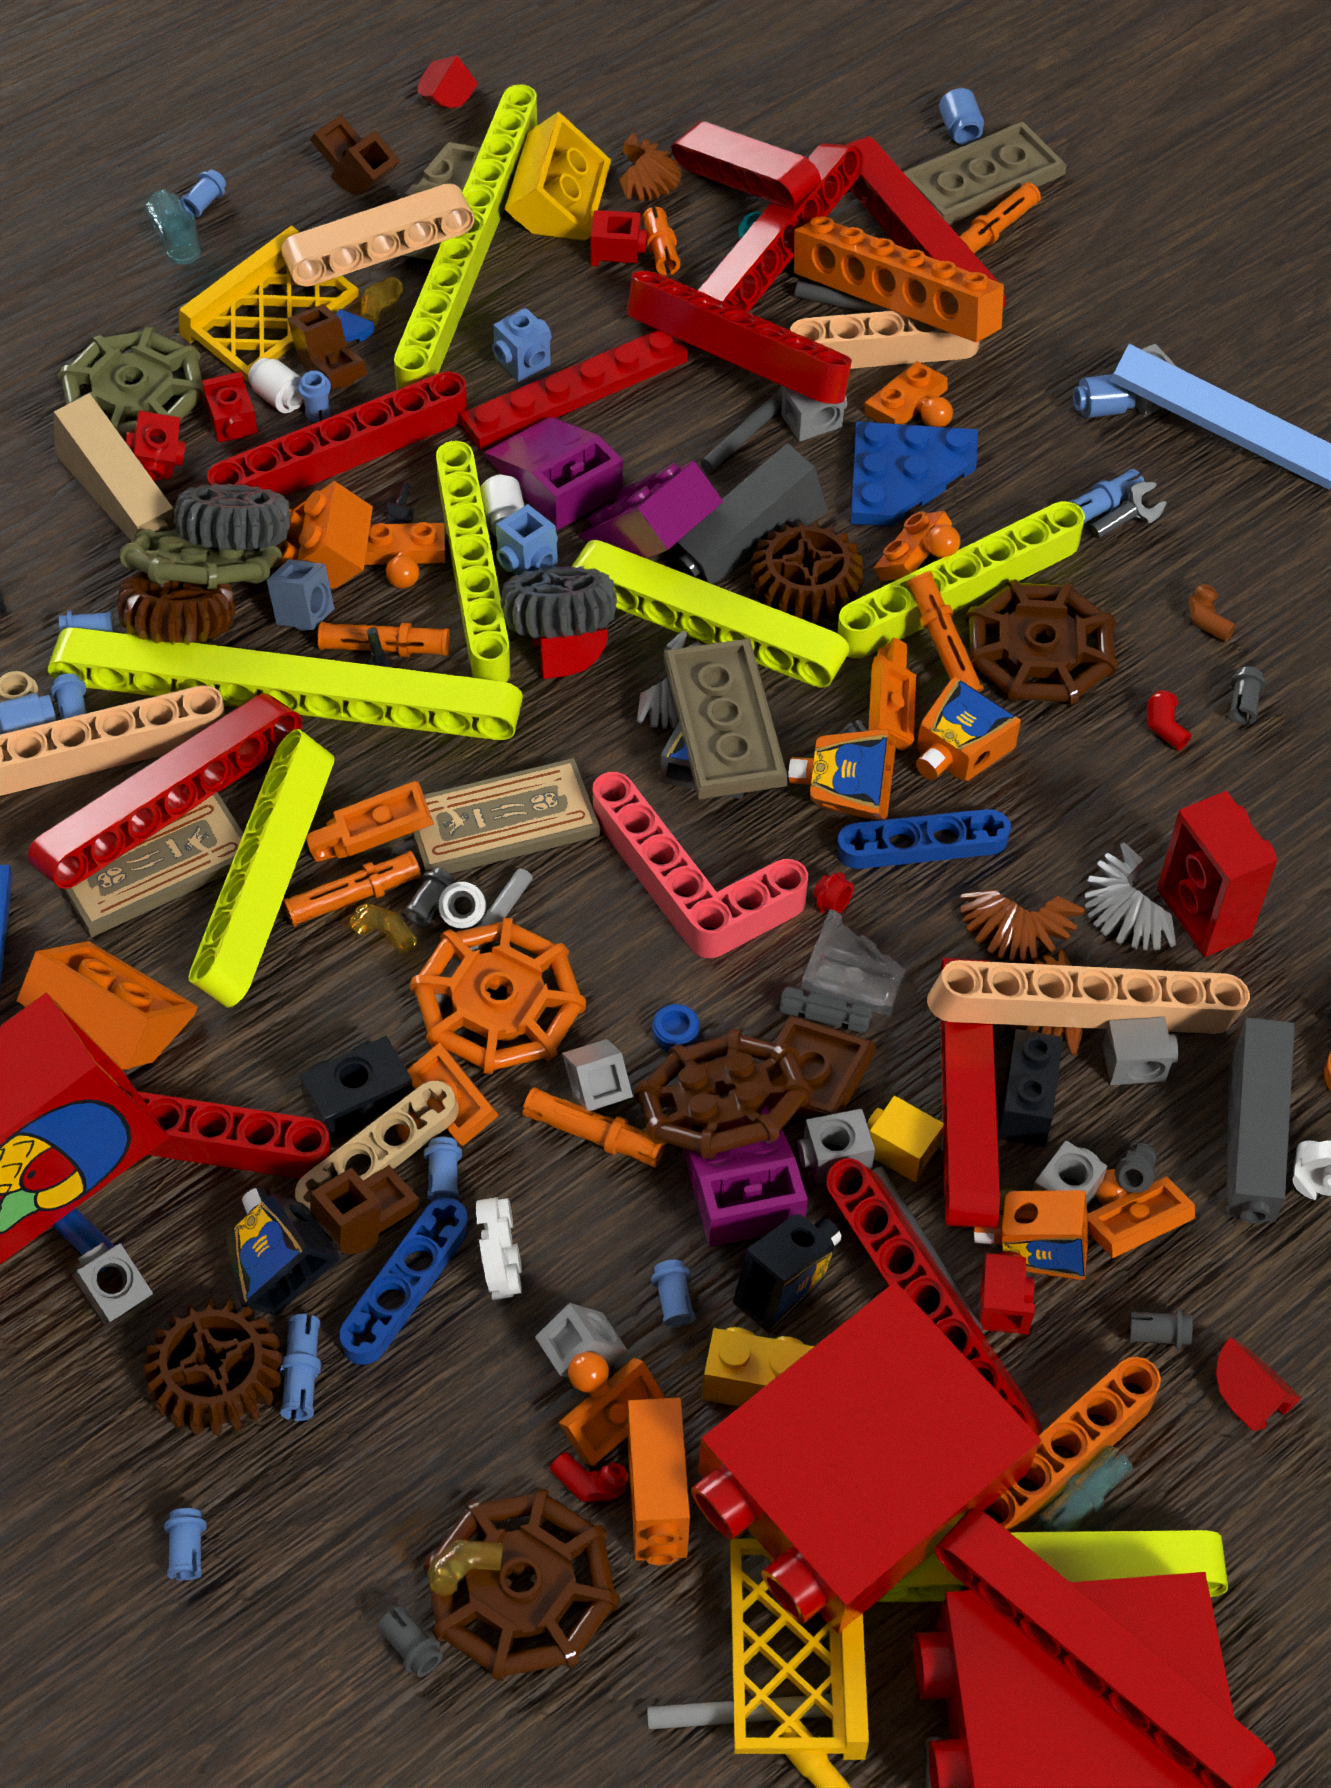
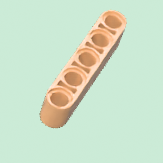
(377, 235)
(884, 339)

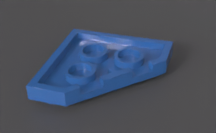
(905, 467)

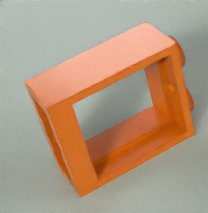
(658, 1480)

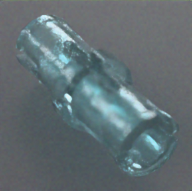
(1086, 1492)

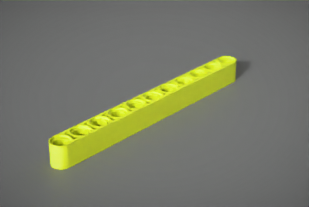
(461, 257)
(302, 683)

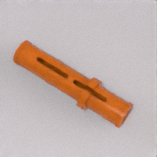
(1020, 200)
(937, 618)
(393, 639)
(344, 891)
(605, 1131)

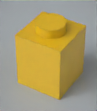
(904, 1137)

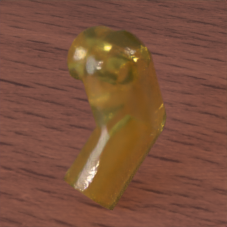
(380, 297)
(385, 920)
(458, 1560)

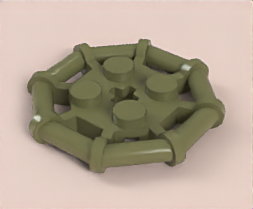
(143, 363)
(171, 558)

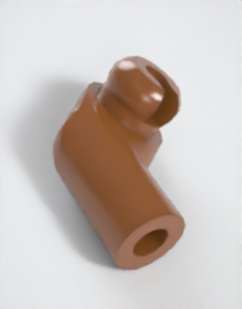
(1205, 616)

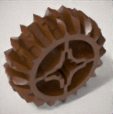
(807, 571)
(174, 610)
(249, 1346)

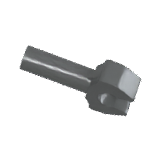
(1131, 509)

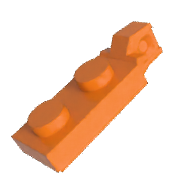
(893, 694)
(371, 823)

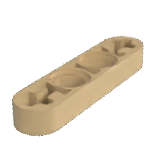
(371, 1139)

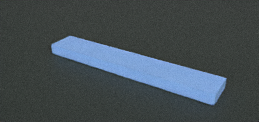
(1225, 415)

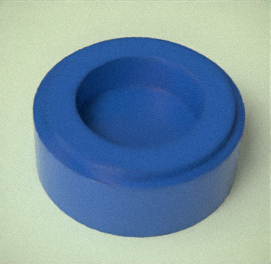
(674, 1026)

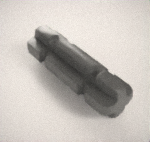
(825, 1009)

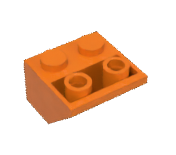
(331, 531)

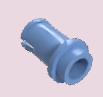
(209, 186)
(315, 390)
(94, 621)
(69, 694)
(442, 1168)
(674, 1294)
(185, 1543)

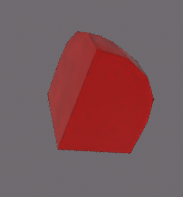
(447, 83)
(570, 655)
(1252, 1386)

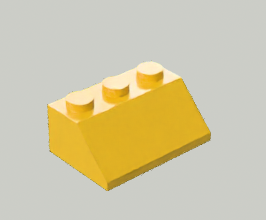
(558, 181)

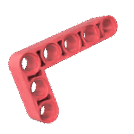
(624, 810)

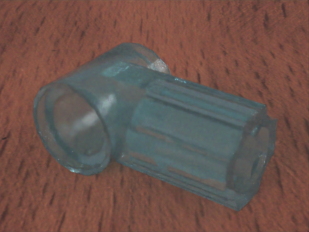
(174, 227)

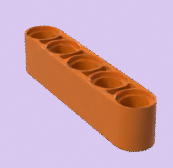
(1082, 1437)

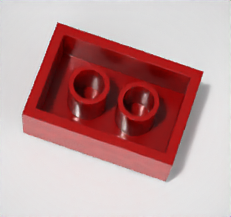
(1216, 873)

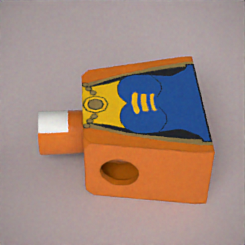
(964, 733)
(849, 773)
(1045, 1229)

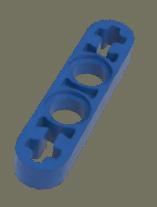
(921, 831)
(401, 1278)

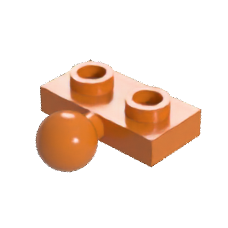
(912, 393)
(920, 536)
(404, 548)
(474, 1108)
(1136, 1218)
(602, 1418)

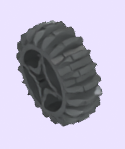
(232, 516)
(558, 601)

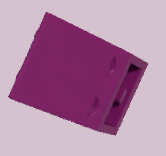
(560, 469)
(655, 511)
(746, 1189)

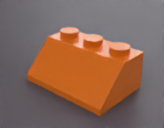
(110, 1000)

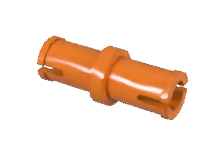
(661, 241)

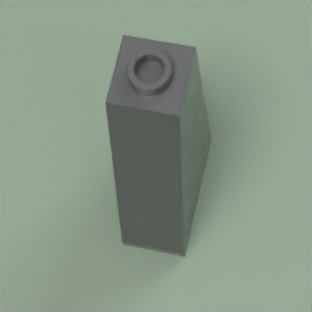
(774, 494)
(1259, 1119)

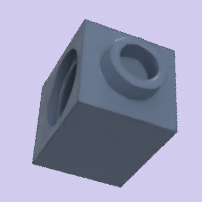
(300, 594)

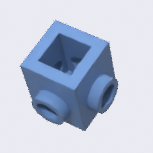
(522, 344)
(526, 541)

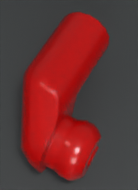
(1162, 719)
(592, 1485)

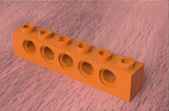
(899, 278)

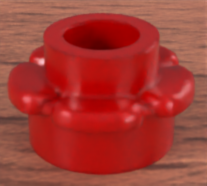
(833, 893)

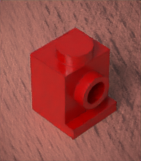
(617, 237)
(229, 407)
(1006, 1294)

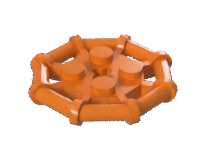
(498, 1018)

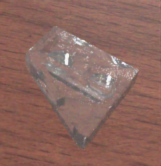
(852, 968)

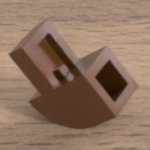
(355, 161)
(323, 346)
(359, 1210)

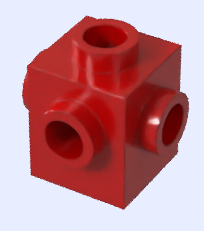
(157, 444)

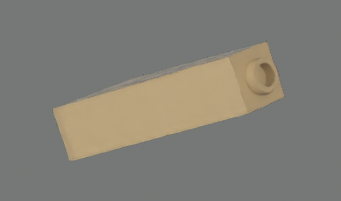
(108, 468)

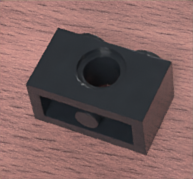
(1030, 1087)
(352, 1108)

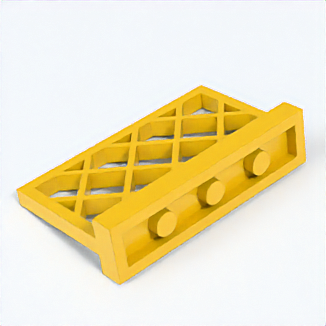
(239, 289)
(846, 1676)

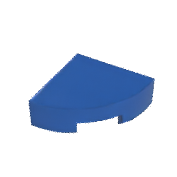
(355, 326)

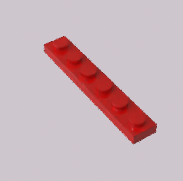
(572, 388)

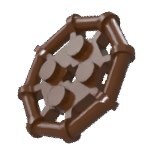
(1041, 611)
(729, 1120)
(532, 1611)

